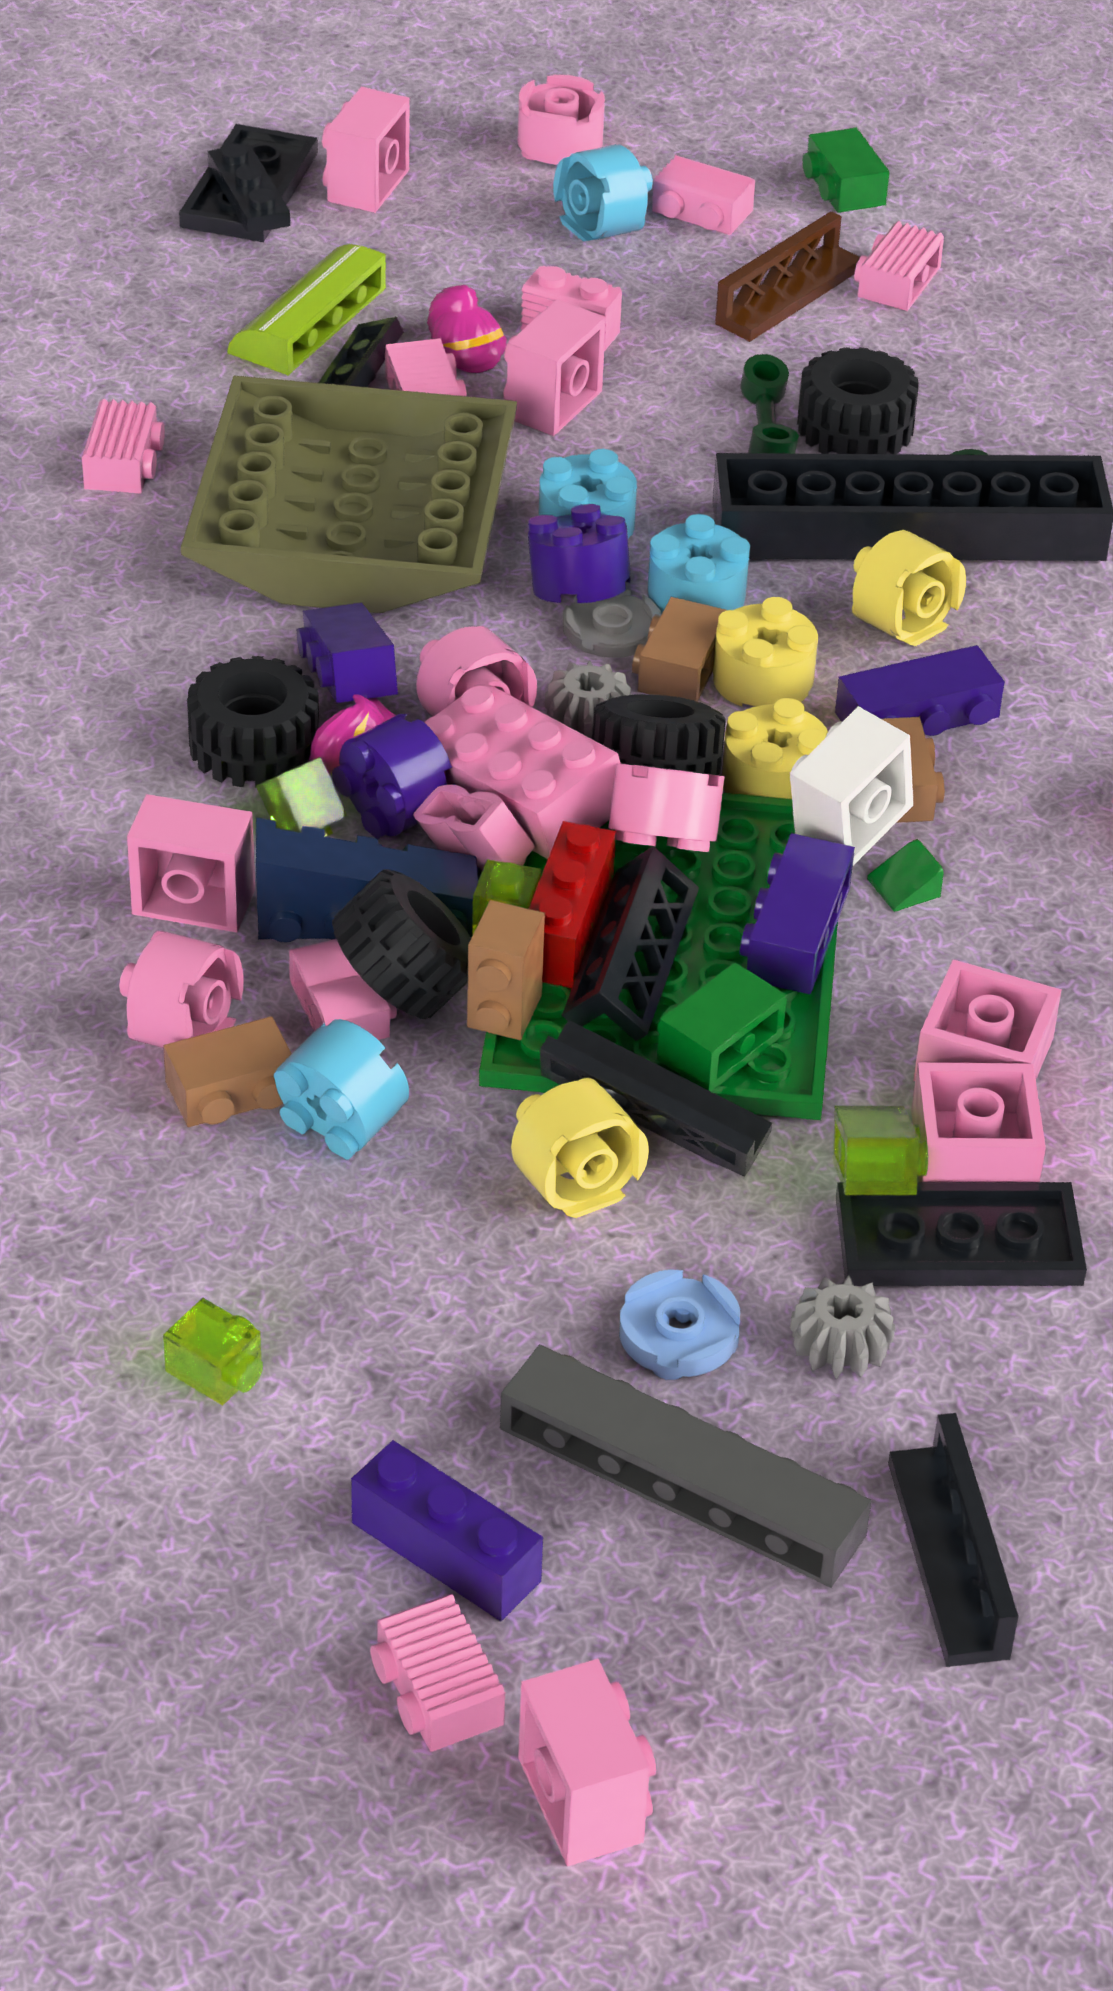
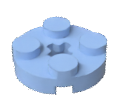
(672, 1350)

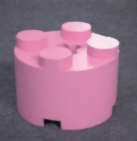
(559, 118)
(466, 659)
(666, 804)
(180, 989)

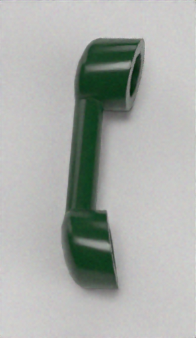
(764, 385)

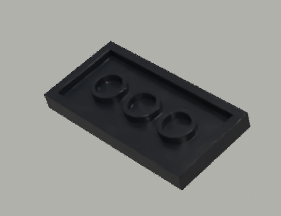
(283, 157)
(963, 1235)

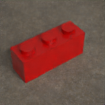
(573, 897)

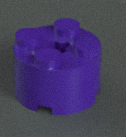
(579, 555)
(391, 773)

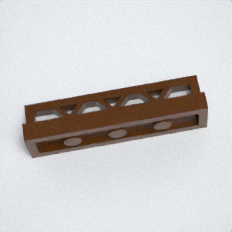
(785, 287)

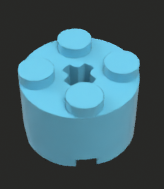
(602, 192)
(588, 480)
(698, 564)
(340, 1087)

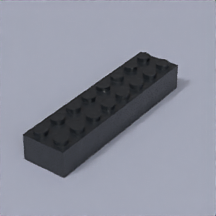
(958, 502)

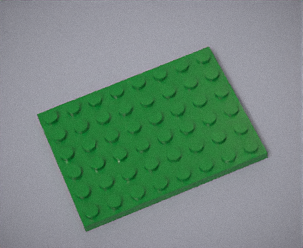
(781, 1079)

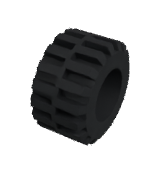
(857, 402)
(251, 719)
(661, 732)
(404, 943)

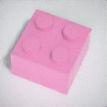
(367, 149)
(555, 366)
(191, 863)
(989, 1019)
(979, 1122)
(585, 1761)

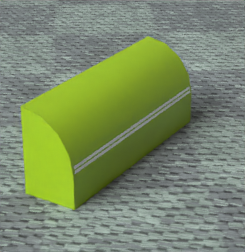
(312, 309)

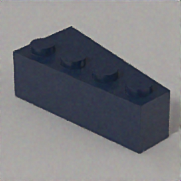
(312, 877)

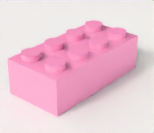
(528, 760)

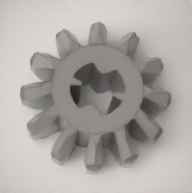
(577, 692)
(842, 1326)

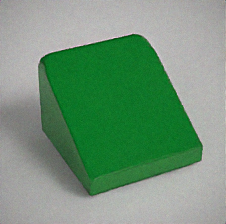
(908, 877)

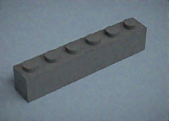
(685, 1465)

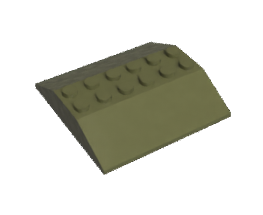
(349, 492)

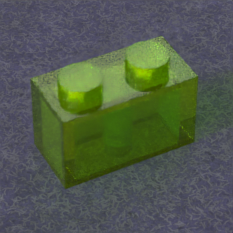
(878, 1150)

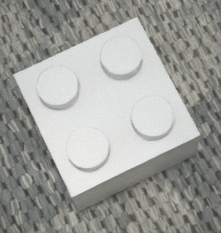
(853, 783)

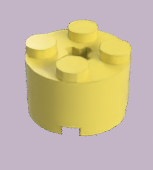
(911, 577)
(764, 653)
(765, 745)
(580, 1133)

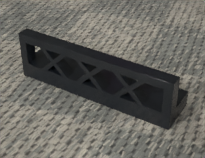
(621, 932)
(658, 1098)
(948, 1537)

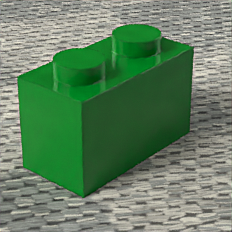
(846, 170)
(721, 1026)

